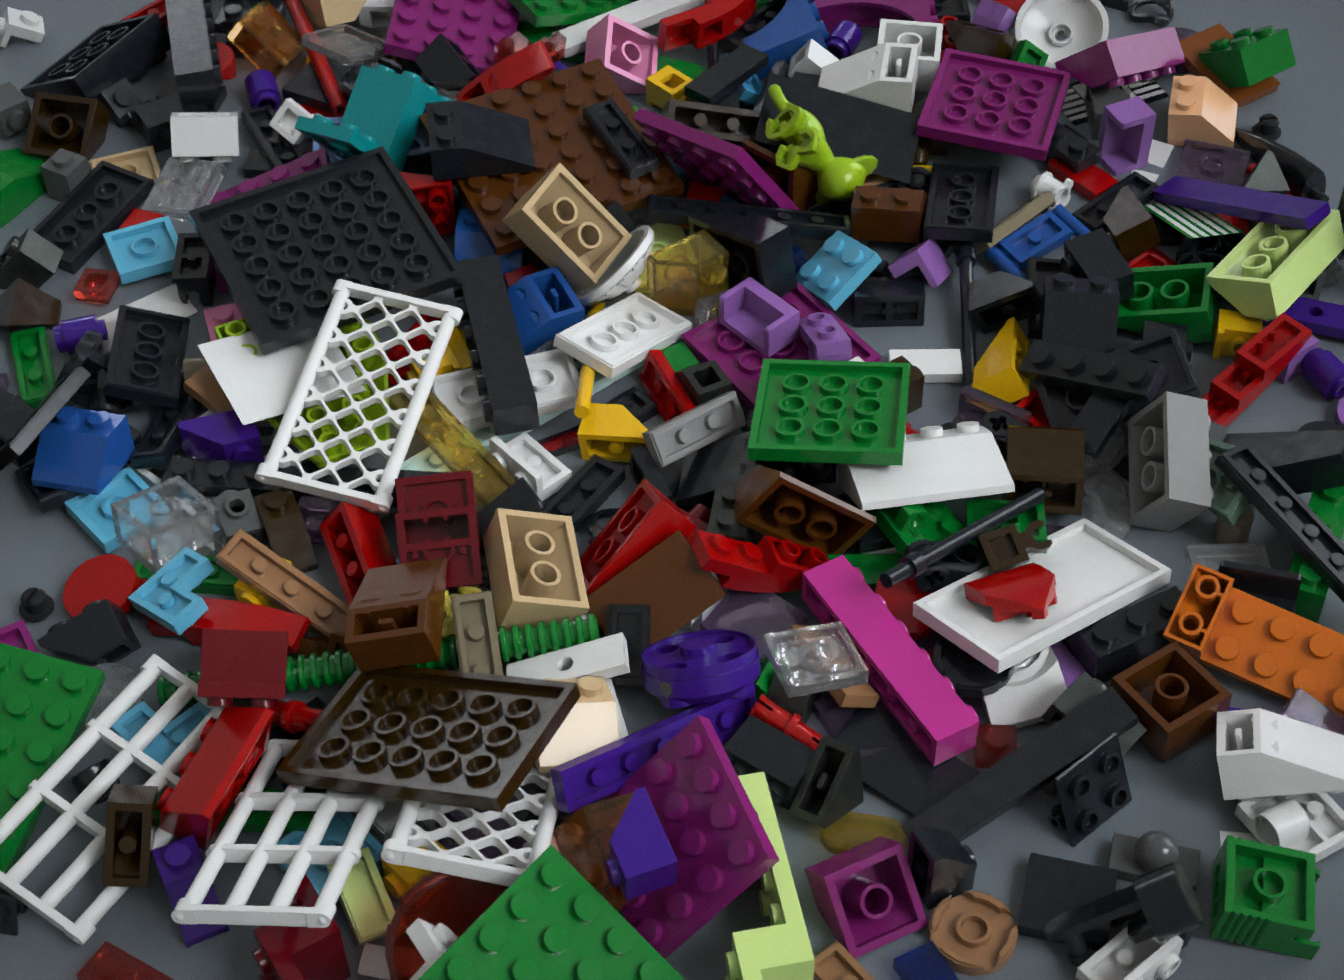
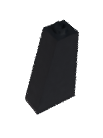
(1301, 458)

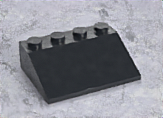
(105, 58)

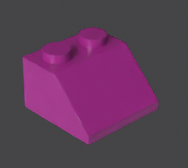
(867, 895)

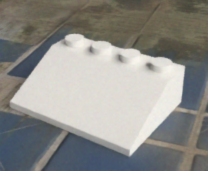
(934, 469)

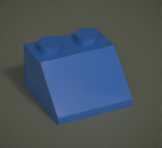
(472, 244)
(82, 450)

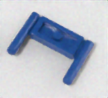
(1035, 240)

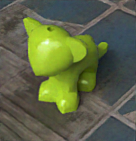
(808, 147)

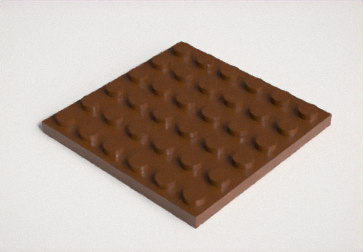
(561, 136)

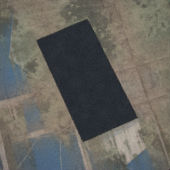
(850, 126)

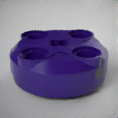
(701, 667)

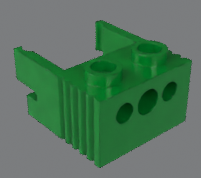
(1264, 897)

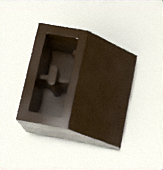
(1047, 460)

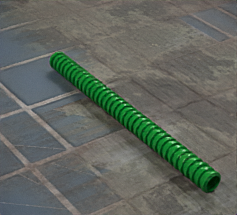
(340, 666)

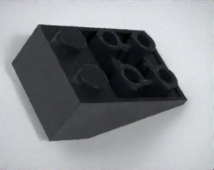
(719, 464)

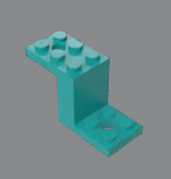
(378, 114)

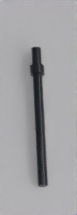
(966, 261)
(916, 563)

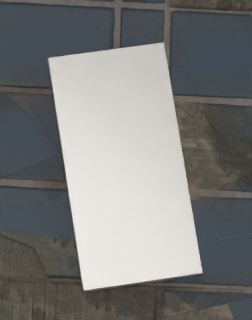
(1093, 580)

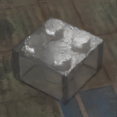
(164, 521)

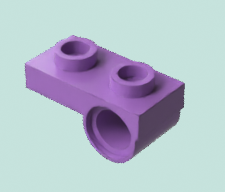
(825, 338)

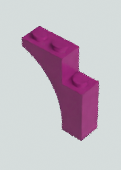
(870, 12)

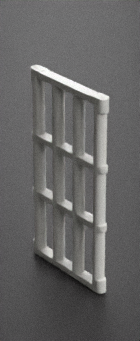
(75, 812)
(279, 913)

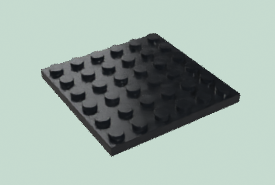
(299, 235)

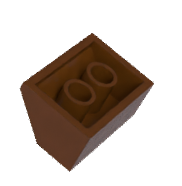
(798, 512)

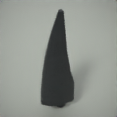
(1300, 174)

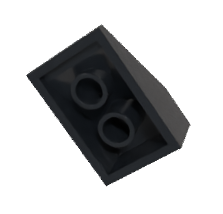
(476, 141)
(754, 247)

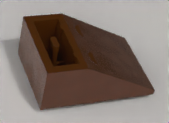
(397, 615)

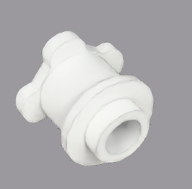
(1058, 189)

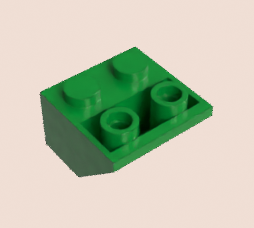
(1249, 56)

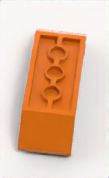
(1257, 640)

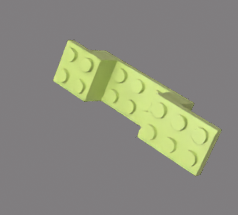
(785, 947)

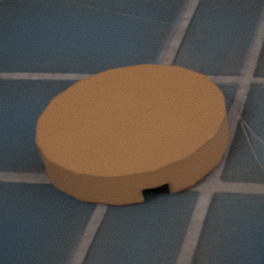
(973, 933)

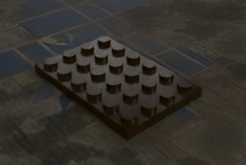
(430, 736)

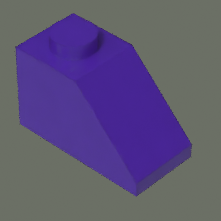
(221, 438)
(640, 850)
(177, 868)

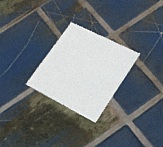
(265, 383)

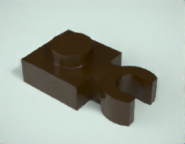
(1008, 548)

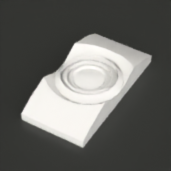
(1028, 692)

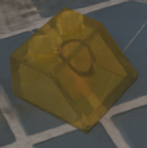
(687, 272)

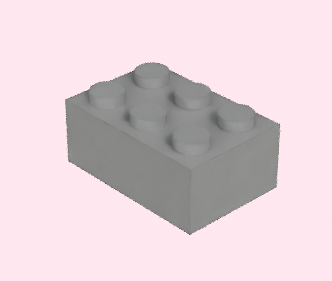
(1169, 462)

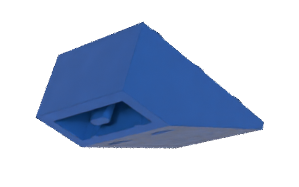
(543, 307)

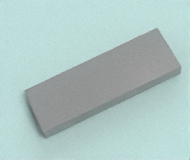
(694, 429)

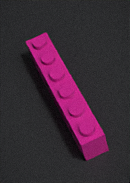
(896, 665)

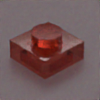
(96, 286)
(994, 744)

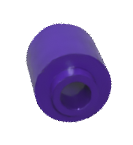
(843, 39)
(262, 89)
(72, 330)
(1324, 373)

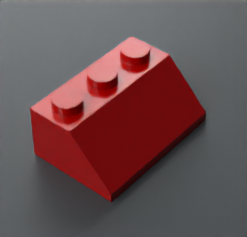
(632, 532)
(215, 773)

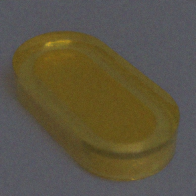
(857, 829)

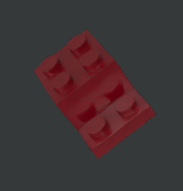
(438, 521)
(243, 667)
(301, 951)

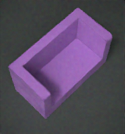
(1126, 135)
(759, 317)

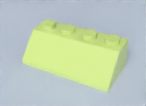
(1276, 265)

